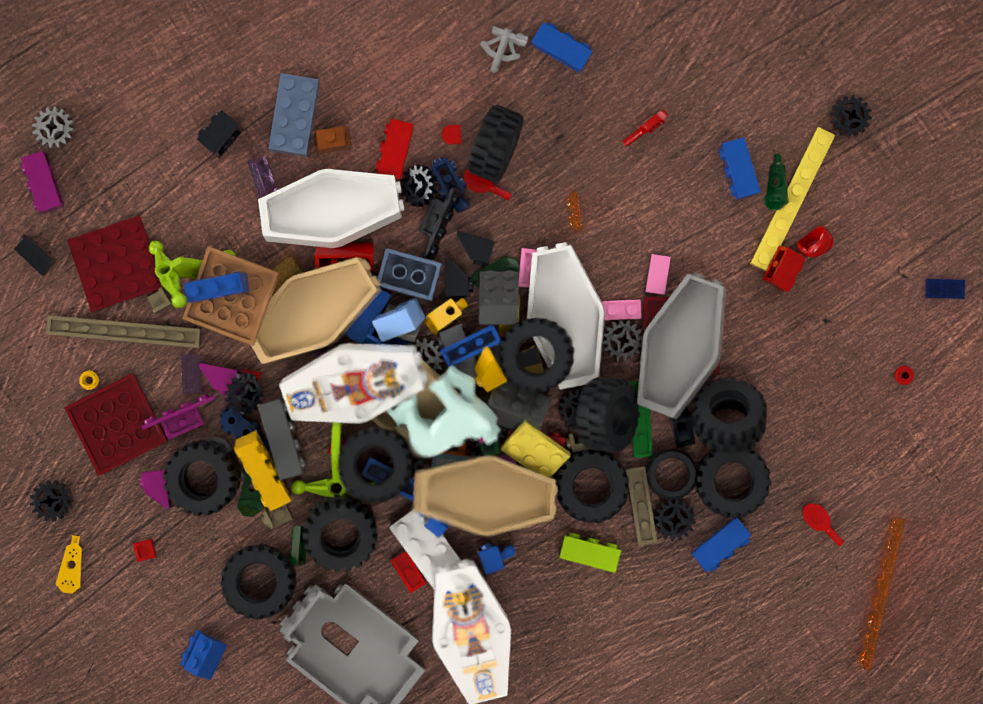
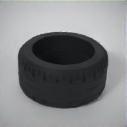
(691, 480)

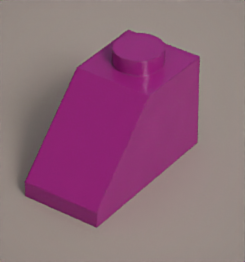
(218, 376)
(153, 486)

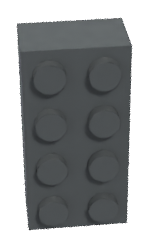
(282, 439)

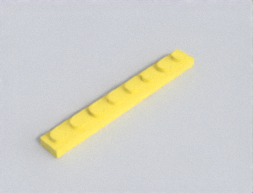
(796, 193)

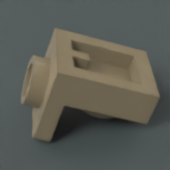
(575, 447)
(276, 517)

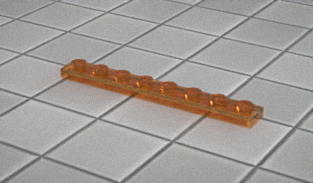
(879, 601)

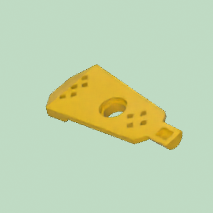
(70, 574)

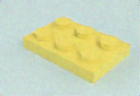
(535, 450)

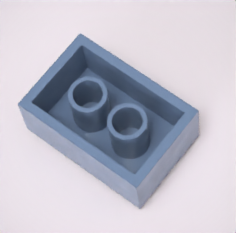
(409, 275)

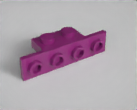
(182, 420)

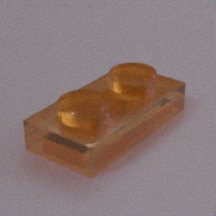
(572, 203)

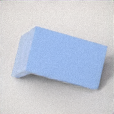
(401, 320)

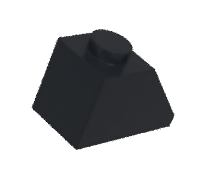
(477, 248)
(456, 281)
(682, 429)

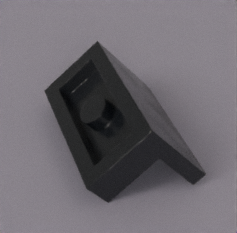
(34, 255)

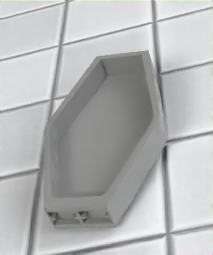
(682, 345)

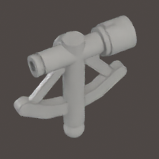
(506, 37)

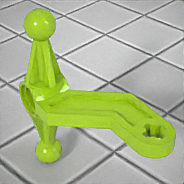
(170, 271)
(324, 486)

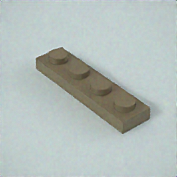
(641, 506)

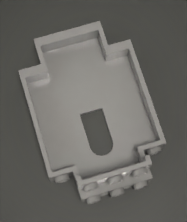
(377, 666)

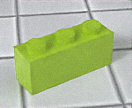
(590, 552)

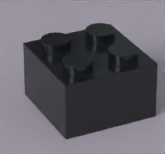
(219, 134)

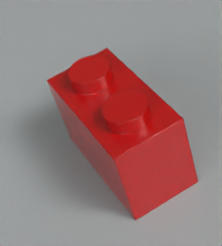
(784, 269)

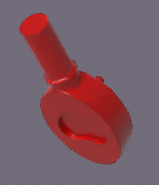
(647, 127)
(482, 186)
(818, 519)

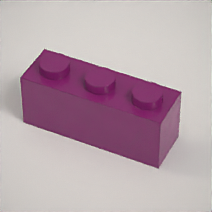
(41, 182)

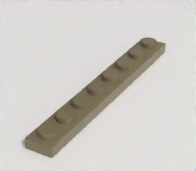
(123, 331)

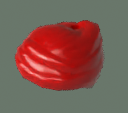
(816, 242)

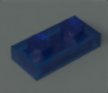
(944, 289)

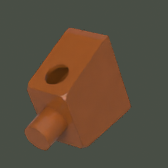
(332, 140)

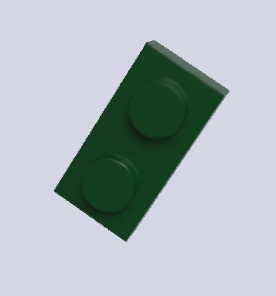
(298, 552)

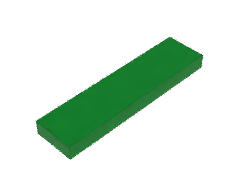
(642, 440)

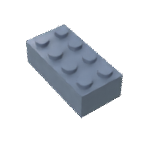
(294, 115)

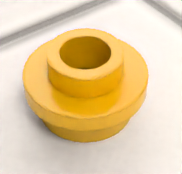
(83, 378)

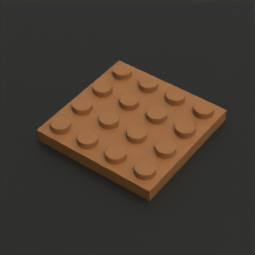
(239, 314)

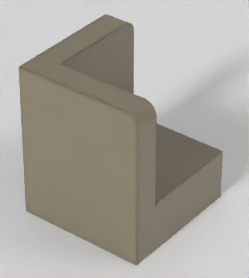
(160, 301)

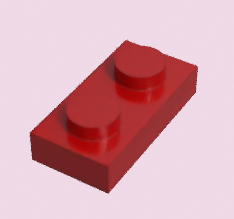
(408, 572)

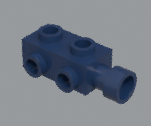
(448, 180)
(240, 425)

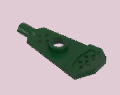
(780, 189)
(498, 266)
(250, 498)

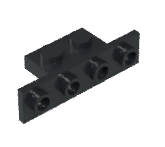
(436, 220)

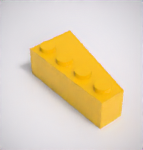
(262, 471)

